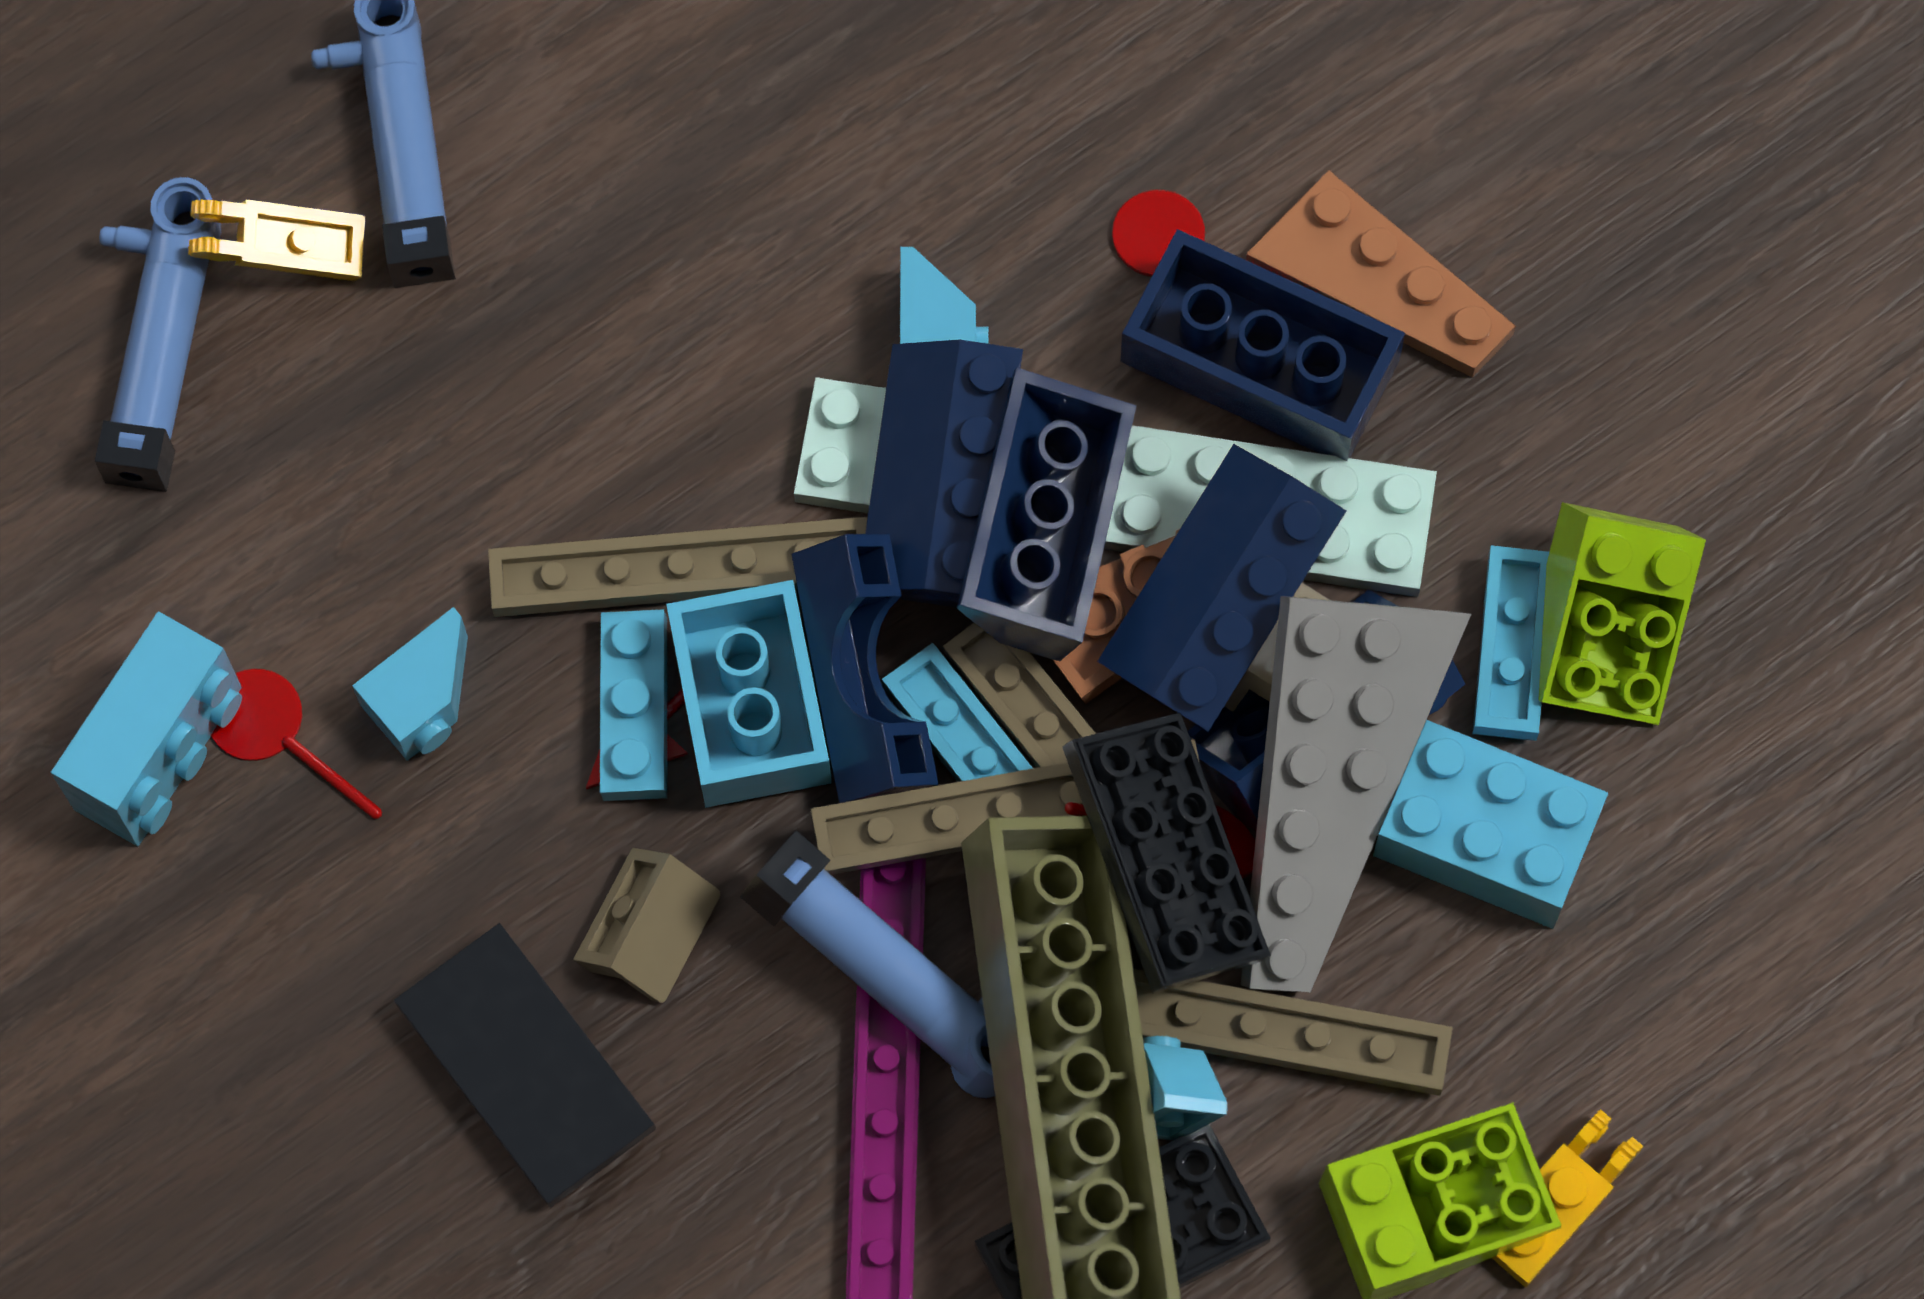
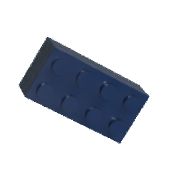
(1261, 346)

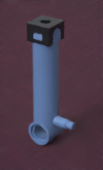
(402, 138)
(137, 441)
(875, 957)

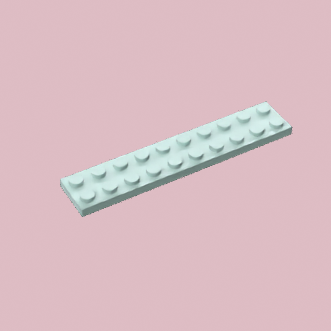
(1162, 477)

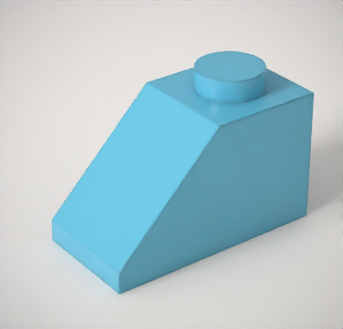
(933, 305)
(418, 687)
(1181, 1088)

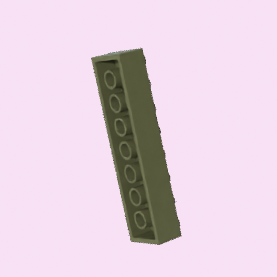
(1068, 1063)

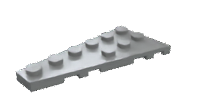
(1339, 735)

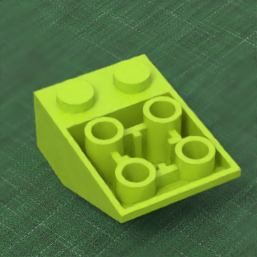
(1614, 611)
(1437, 1202)

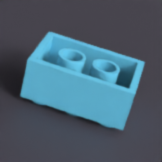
(749, 693)
(149, 730)
(1489, 824)

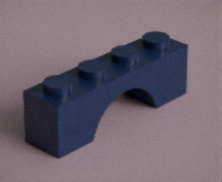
(844, 599)

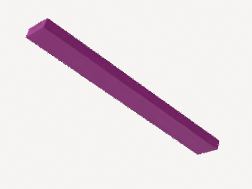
(885, 1109)

